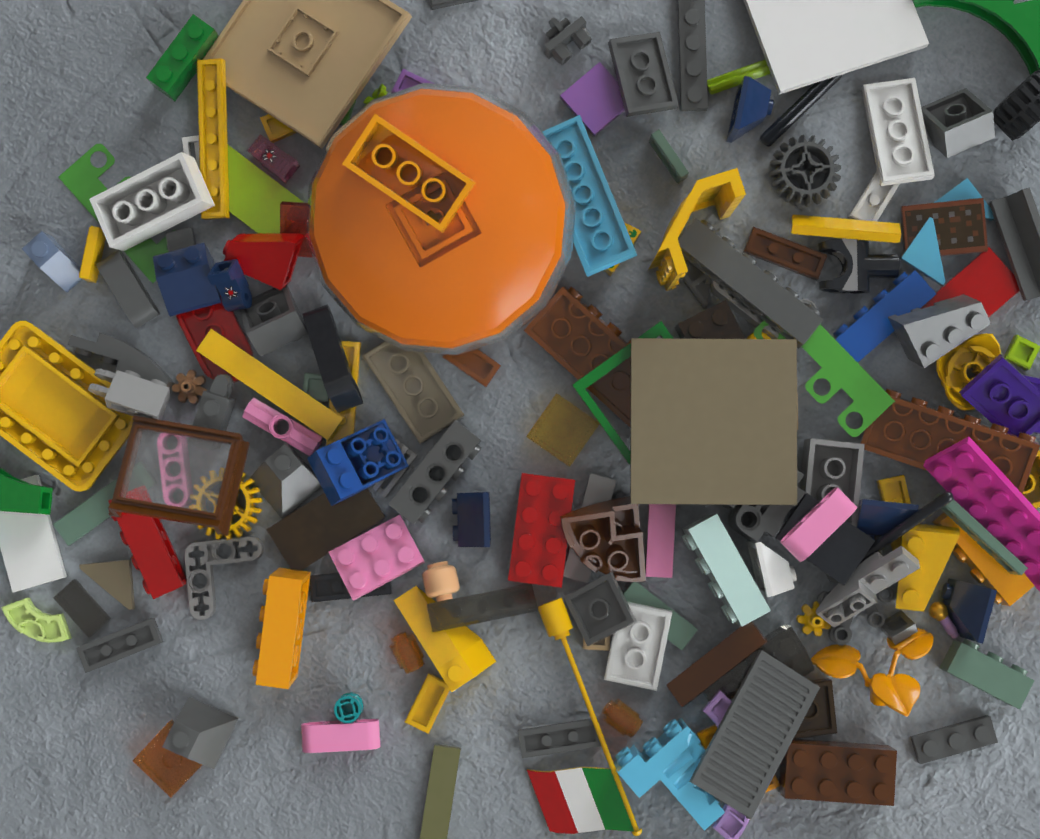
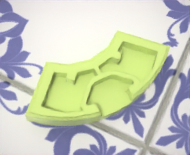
(35, 623)

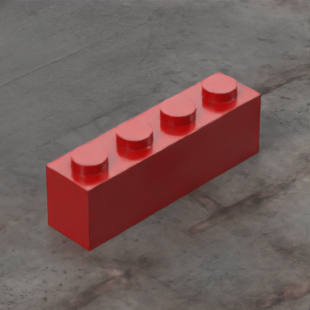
(151, 553)

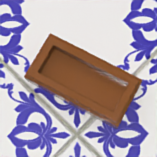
(476, 365)

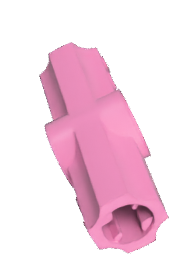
(268, 419)

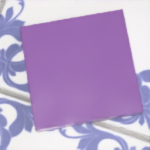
(595, 99)

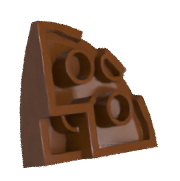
(608, 538)

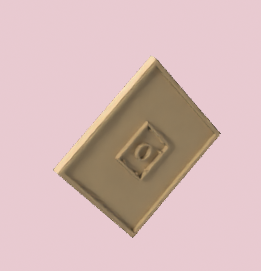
(307, 57)

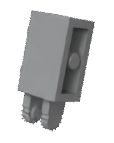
(132, 393)

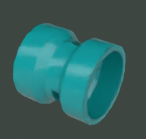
(351, 703)

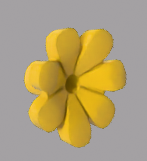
(809, 618)

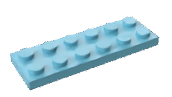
(599, 227)

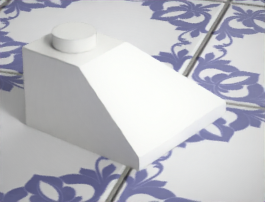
(770, 570)

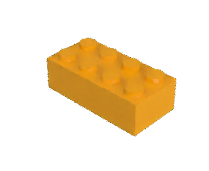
(374, 134)
(282, 628)

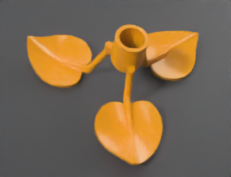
(896, 690)

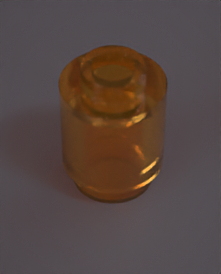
(407, 652)
(622, 717)

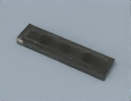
(482, 607)

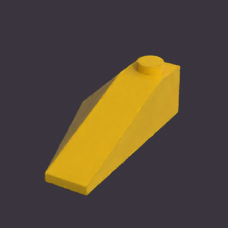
(455, 651)

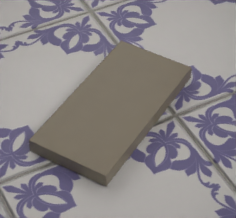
(414, 389)

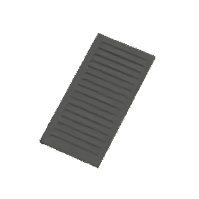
(754, 734)

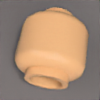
(441, 581)

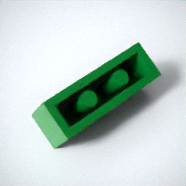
(180, 59)

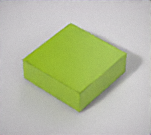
(1021, 352)

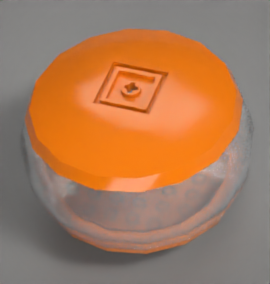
(493, 259)

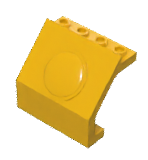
(723, 191)

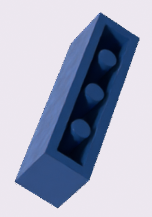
(873, 325)

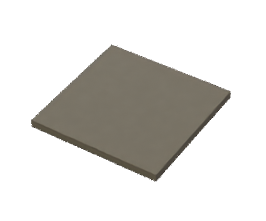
(713, 421)

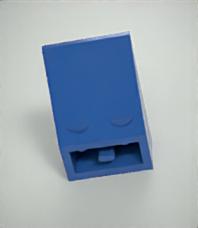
(357, 462)

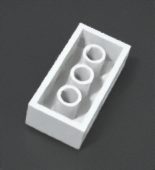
(152, 201)

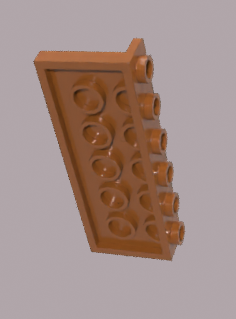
(581, 343)
(916, 432)

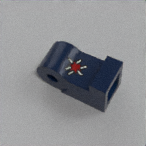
(231, 285)

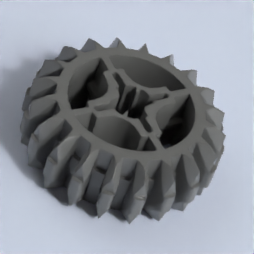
(784, 174)

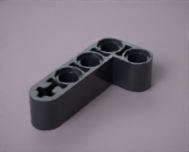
(331, 359)

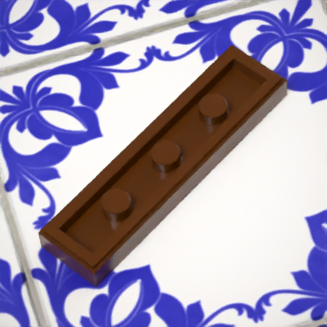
(716, 663)

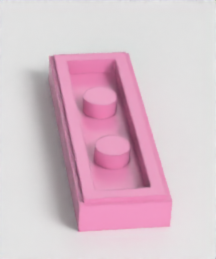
(660, 540)

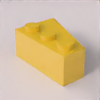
(932, 548)

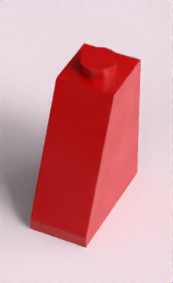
(266, 256)

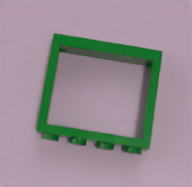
(581, 385)

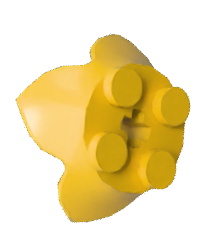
(951, 368)

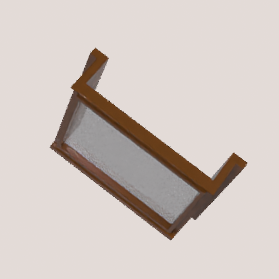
(180, 473)

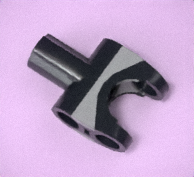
(857, 266)

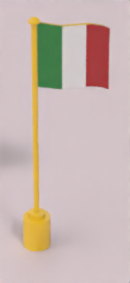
(580, 796)

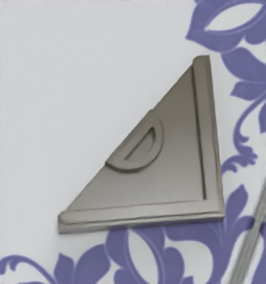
(114, 578)

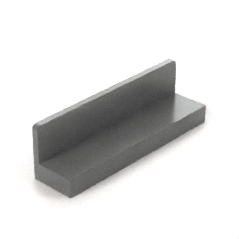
(1020, 233)

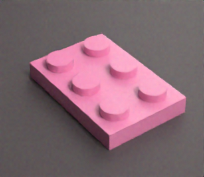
(376, 557)

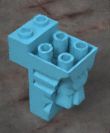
(672, 761)

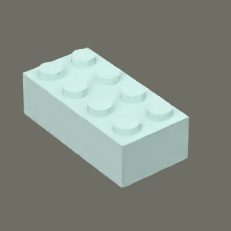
(726, 570)

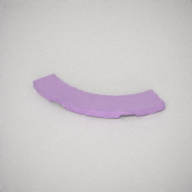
(732, 822)

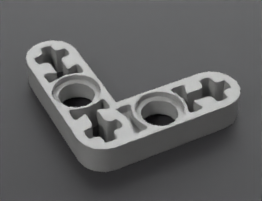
(212, 558)

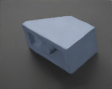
(53, 260)

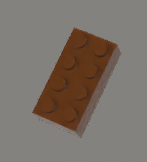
(839, 772)

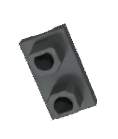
(575, 32)

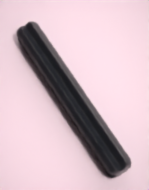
(804, 103)

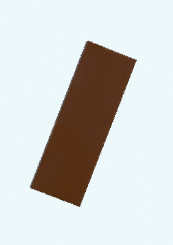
(785, 253)

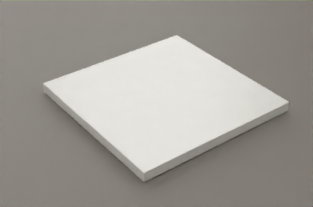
(831, 37)

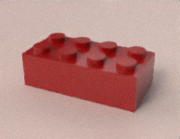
(538, 535)

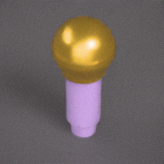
(939, 612)

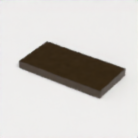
(320, 527)

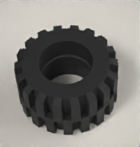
(1020, 108)

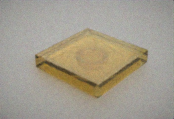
(562, 430)

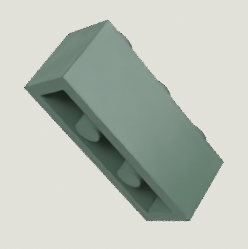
(987, 673)

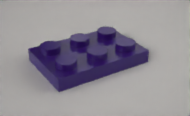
(1005, 397)

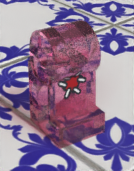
(273, 158)

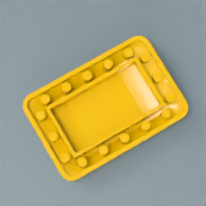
(51, 410)

